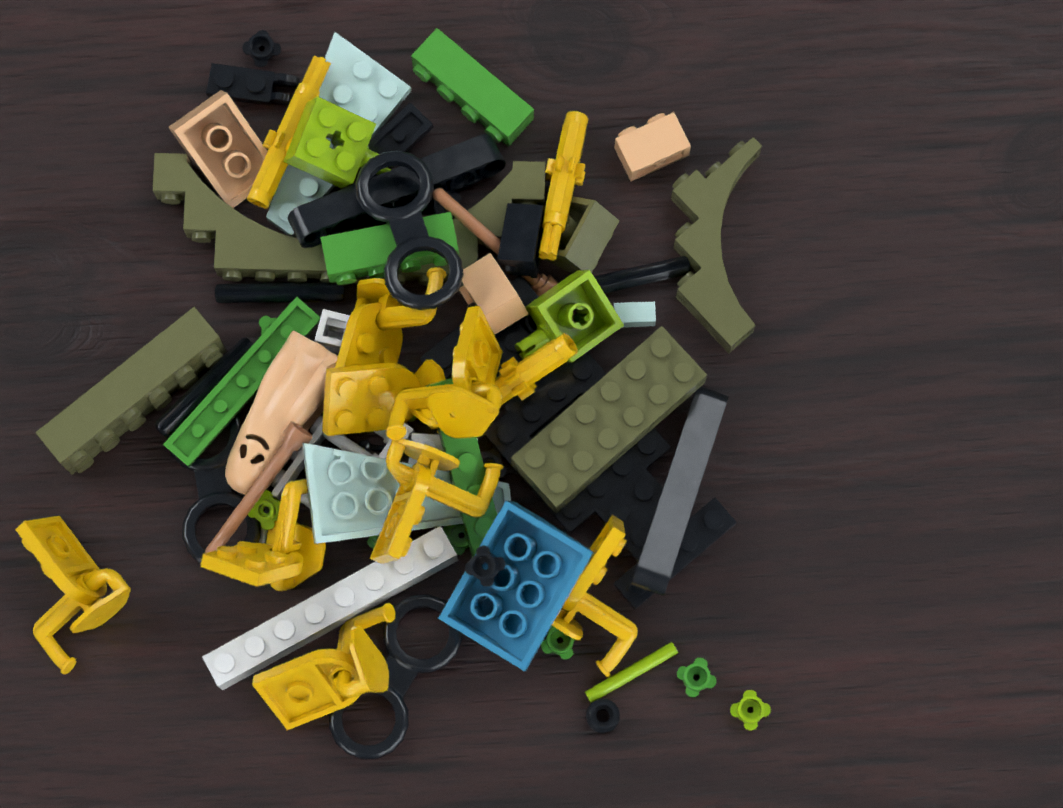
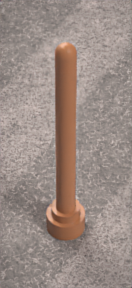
(539, 285)
(293, 440)

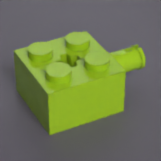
(349, 137)
(554, 312)

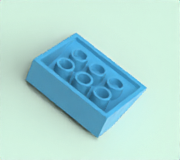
(527, 594)

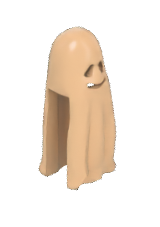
(288, 392)

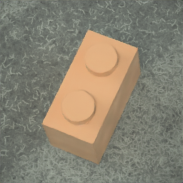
(651, 145)
(491, 290)

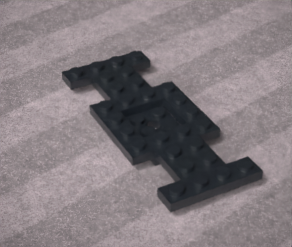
(622, 489)

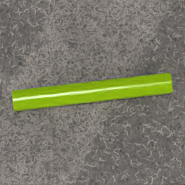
(631, 672)

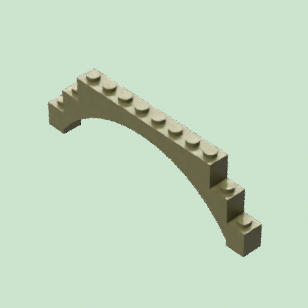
(255, 251)

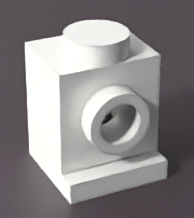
(331, 330)

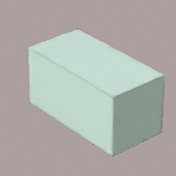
(636, 313)

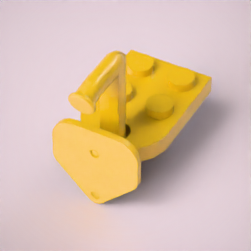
(377, 322)
(364, 395)
(473, 399)
(418, 483)
(608, 543)
(286, 556)
(78, 577)
(328, 677)

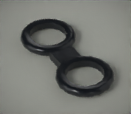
(409, 230)
(213, 491)
(402, 673)

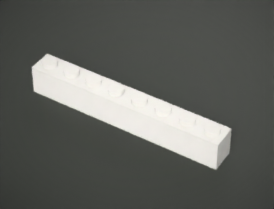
(328, 609)

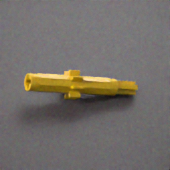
(279, 142)
(563, 174)
(521, 377)

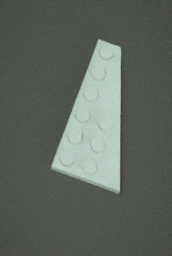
(357, 86)
(355, 492)

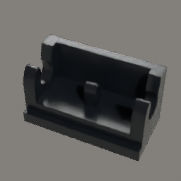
(521, 239)

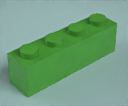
(472, 88)
(367, 249)

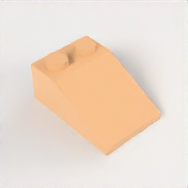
(221, 146)

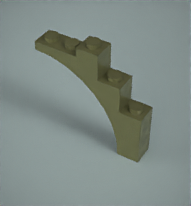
(707, 291)

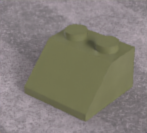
(585, 235)

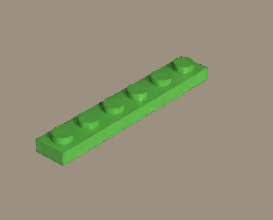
(238, 384)
(469, 478)

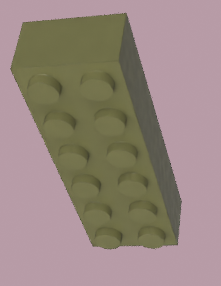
(132, 392)
(608, 419)

